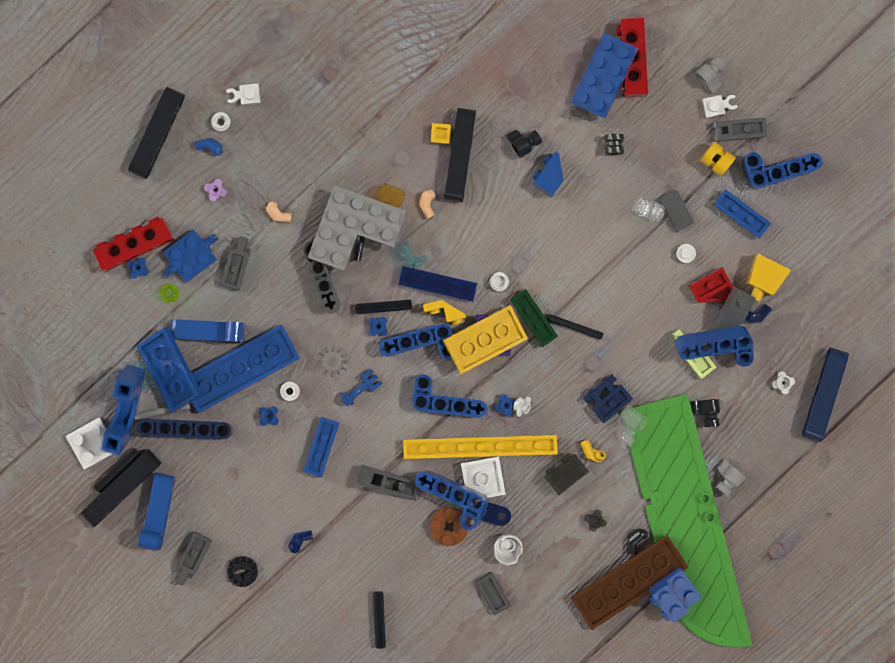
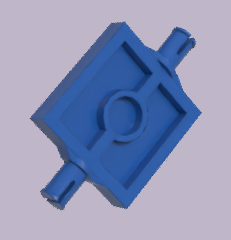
(190, 255)

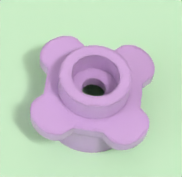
(220, 190)

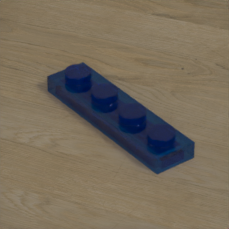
(437, 284)

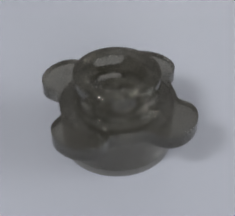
(593, 526)

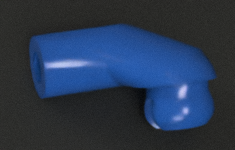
(211, 144)

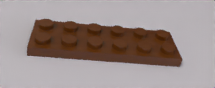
(627, 582)

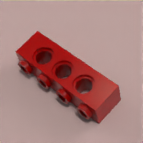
(635, 27)
(162, 236)

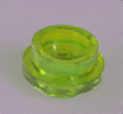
(163, 291)

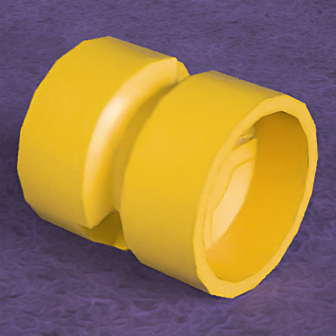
(722, 163)

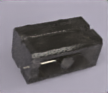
(566, 473)

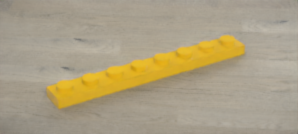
(480, 447)

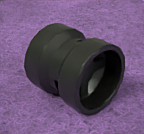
(614, 144)

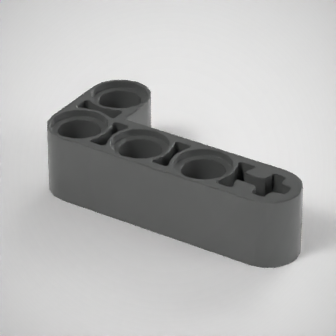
(318, 279)

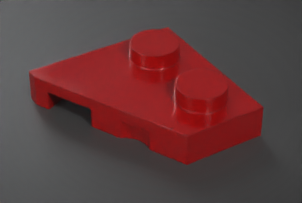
(712, 287)

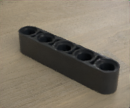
(156, 132)
(460, 155)
(121, 488)

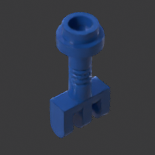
(348, 398)

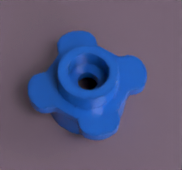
(143, 268)
(374, 330)
(505, 400)
(265, 420)

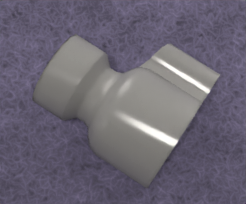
(708, 74)
(732, 478)

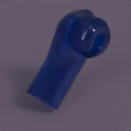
(758, 317)
(298, 539)

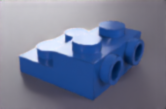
(674, 595)

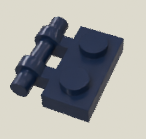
(612, 402)

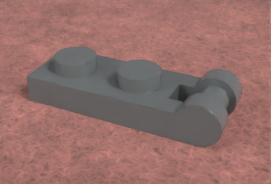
(740, 129)

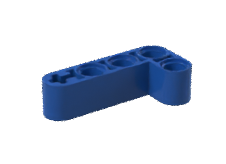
(783, 168)
(208, 330)
(416, 343)
(691, 347)
(450, 401)
(450, 495)
(157, 512)

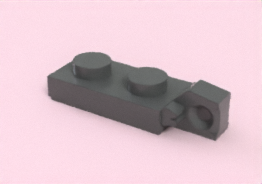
(236, 265)
(192, 557)

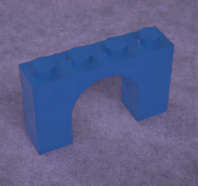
(128, 391)

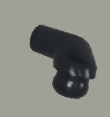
(634, 538)

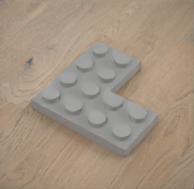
(349, 216)

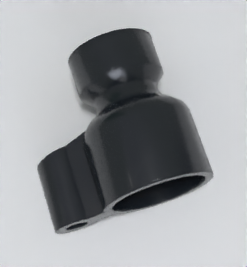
(521, 144)
(710, 409)

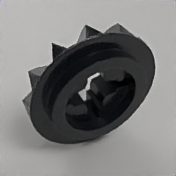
(248, 564)

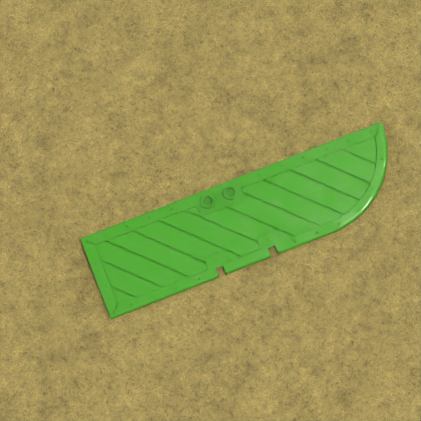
(684, 508)

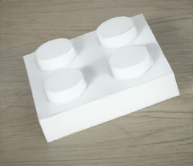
(87, 443)
(484, 476)

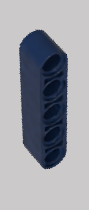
(825, 394)
(175, 430)

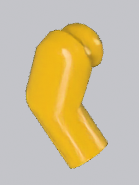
(592, 454)

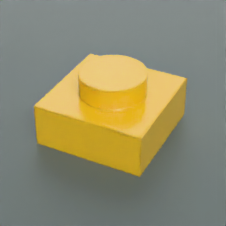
(440, 133)

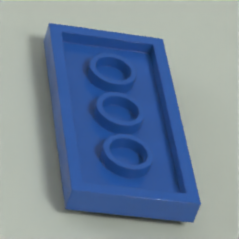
(604, 75)
(169, 370)

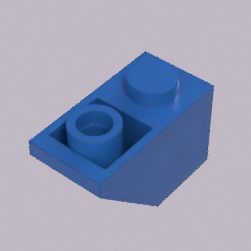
(551, 176)

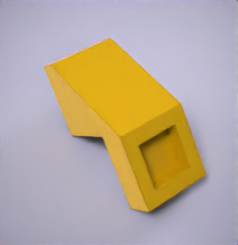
(452, 314)

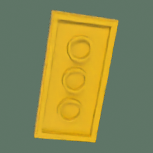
(485, 339)

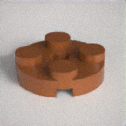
(438, 524)

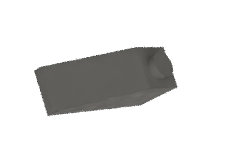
(734, 310)
(387, 482)

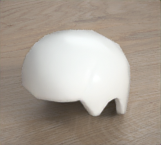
(508, 549)

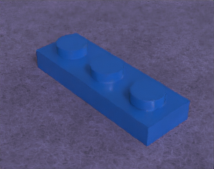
(742, 214)
(321, 447)

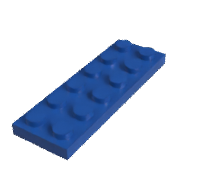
(244, 367)

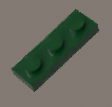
(533, 318)

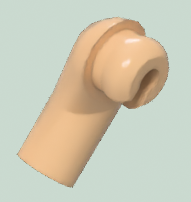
(425, 201)
(276, 215)

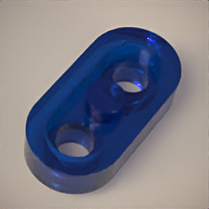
(492, 514)

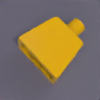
(765, 277)

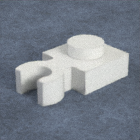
(248, 94)
(716, 106)

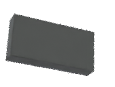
(676, 210)
(493, 593)

